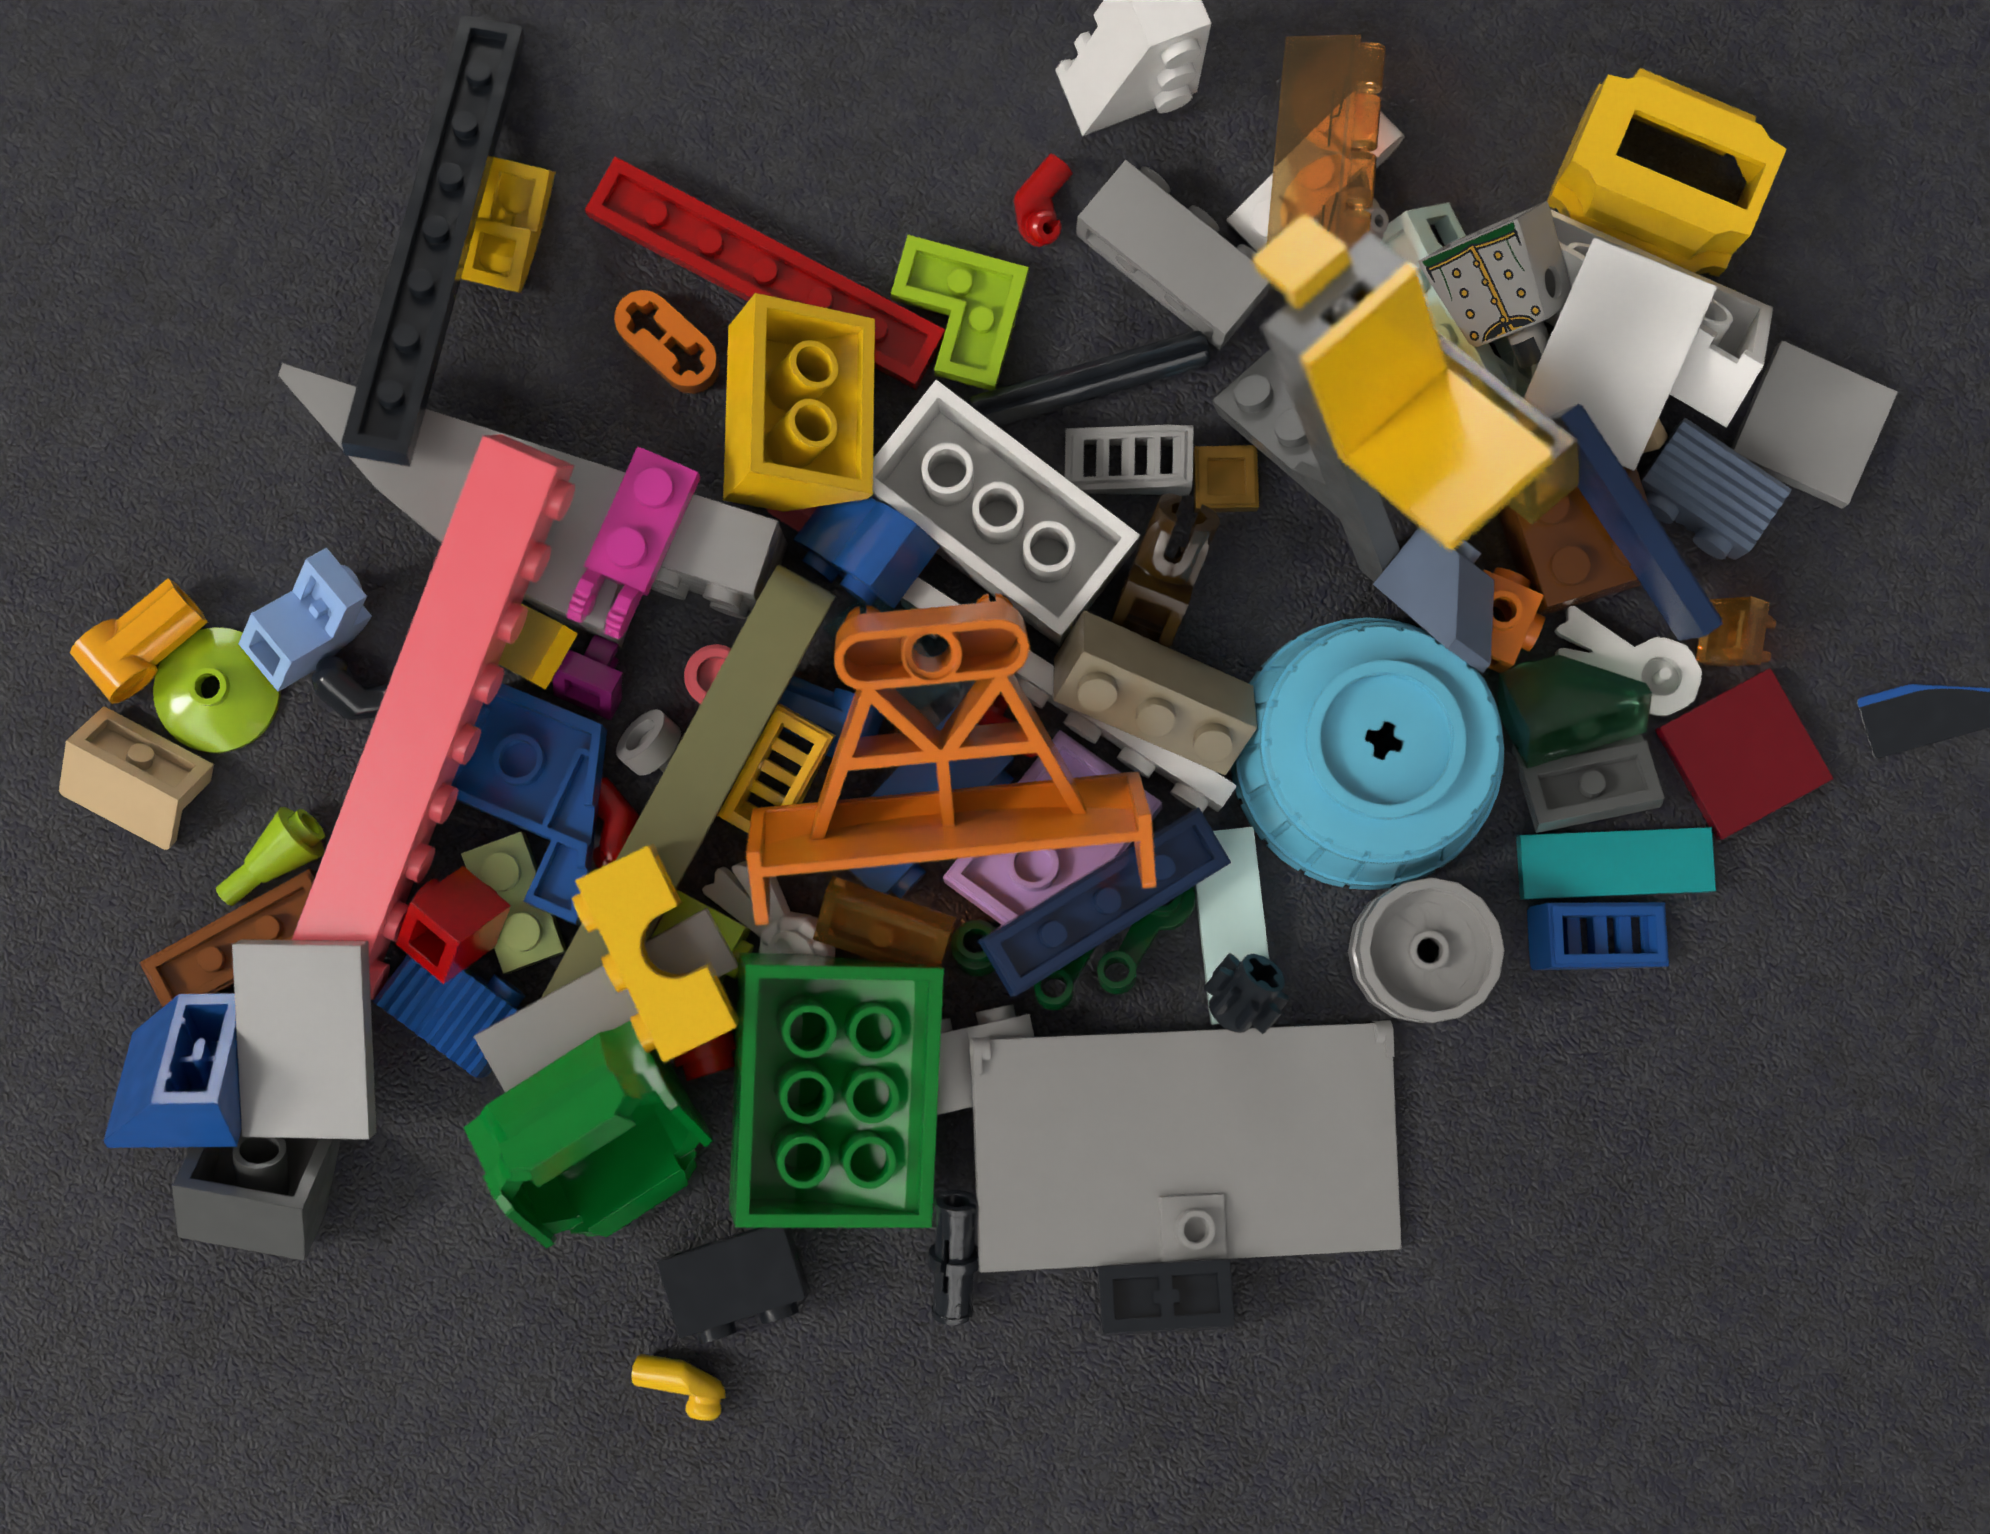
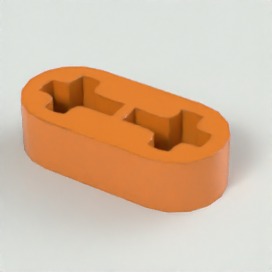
(657, 352)

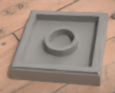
(1813, 424)

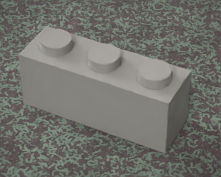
(1173, 252)

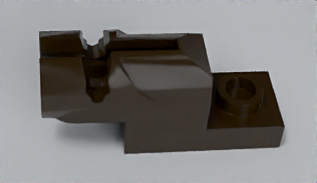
(1158, 586)

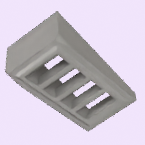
(1152, 436)

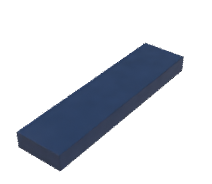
(1637, 531)
(1102, 904)

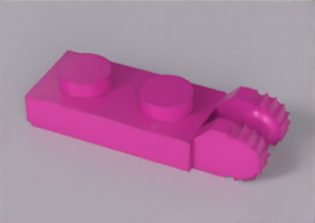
(634, 537)

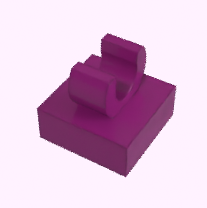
(591, 679)

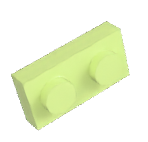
(528, 932)

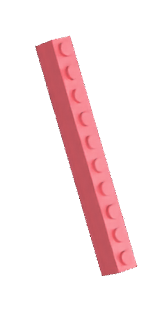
(436, 696)

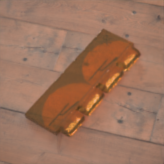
(1327, 135)

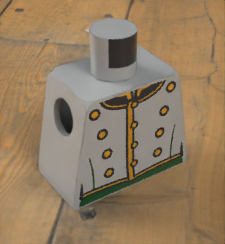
(1504, 281)

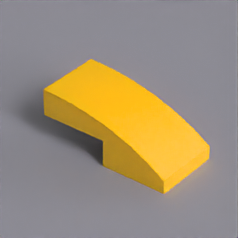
(508, 225)

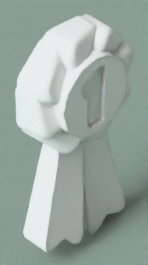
(1660, 662)
(786, 931)

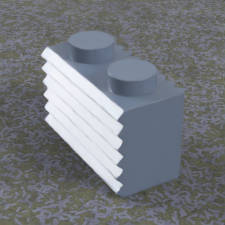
(1711, 491)

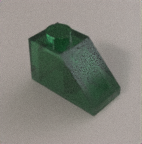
(1568, 708)

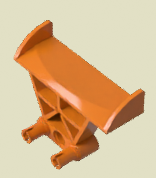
(986, 646)

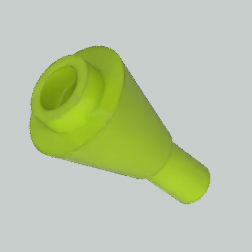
(283, 846)

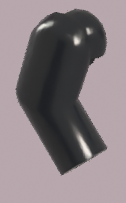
(343, 693)

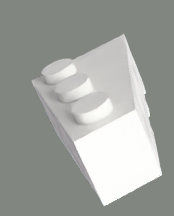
(1135, 61)

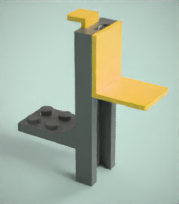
(1365, 400)

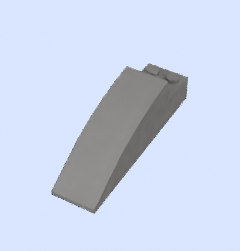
(714, 553)

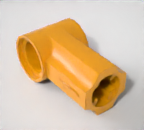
(125, 651)

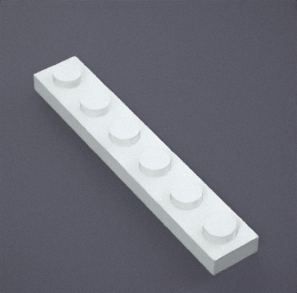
(1193, 783)

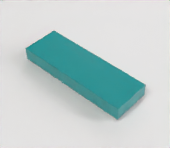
(1615, 863)

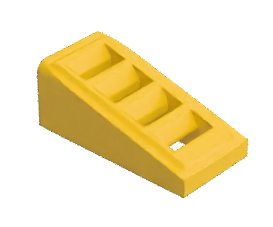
(736, 807)

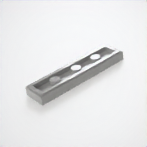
(591, 1005)

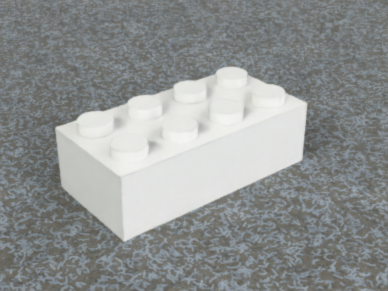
(1001, 512)

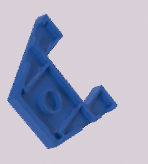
(544, 776)

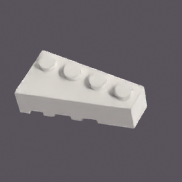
(1726, 347)

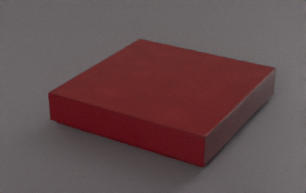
(1744, 754)

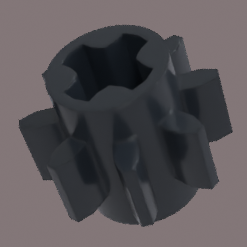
(1246, 993)

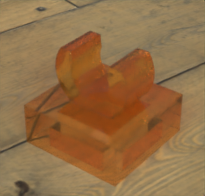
(1740, 636)

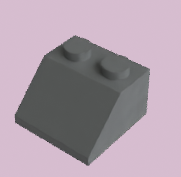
(256, 1195)

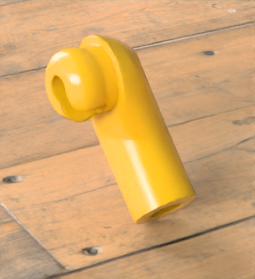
(681, 1378)

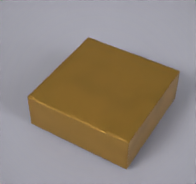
(1226, 478)

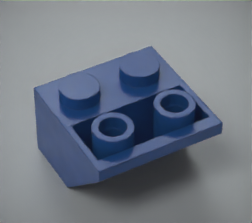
(180, 1078)

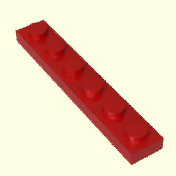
(754, 263)

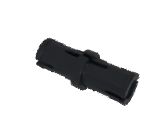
(954, 1257)

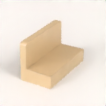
(132, 776)

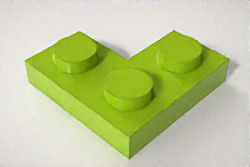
(978, 297)

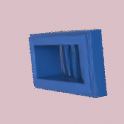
(1556, 936)

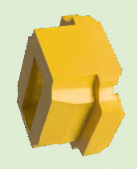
(1650, 207)

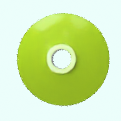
(231, 717)

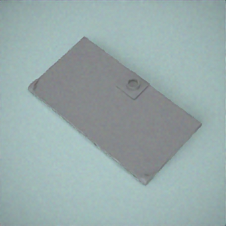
(1184, 1146)

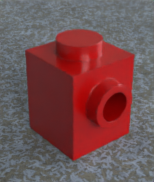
(452, 923)

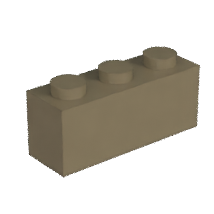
(1154, 693)

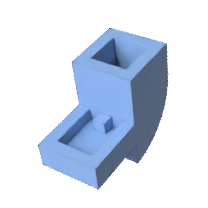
(306, 623)

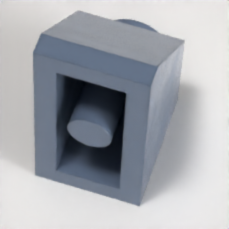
(1444, 595)

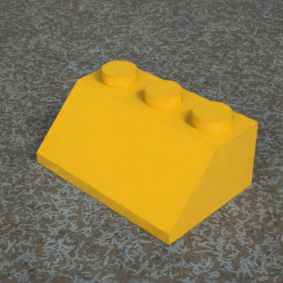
(798, 406)

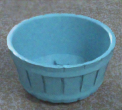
(1313, 776)

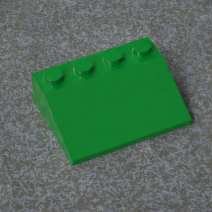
(835, 1092)

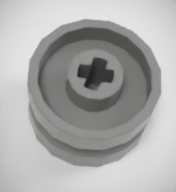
(1465, 951)

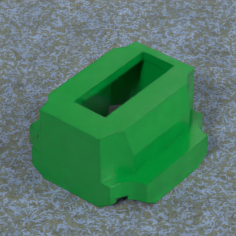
(589, 1139)

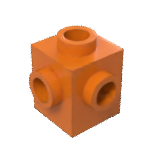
(1518, 618)

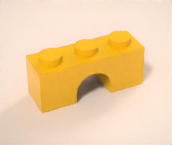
(673, 1008)

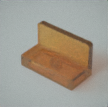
(882, 925)

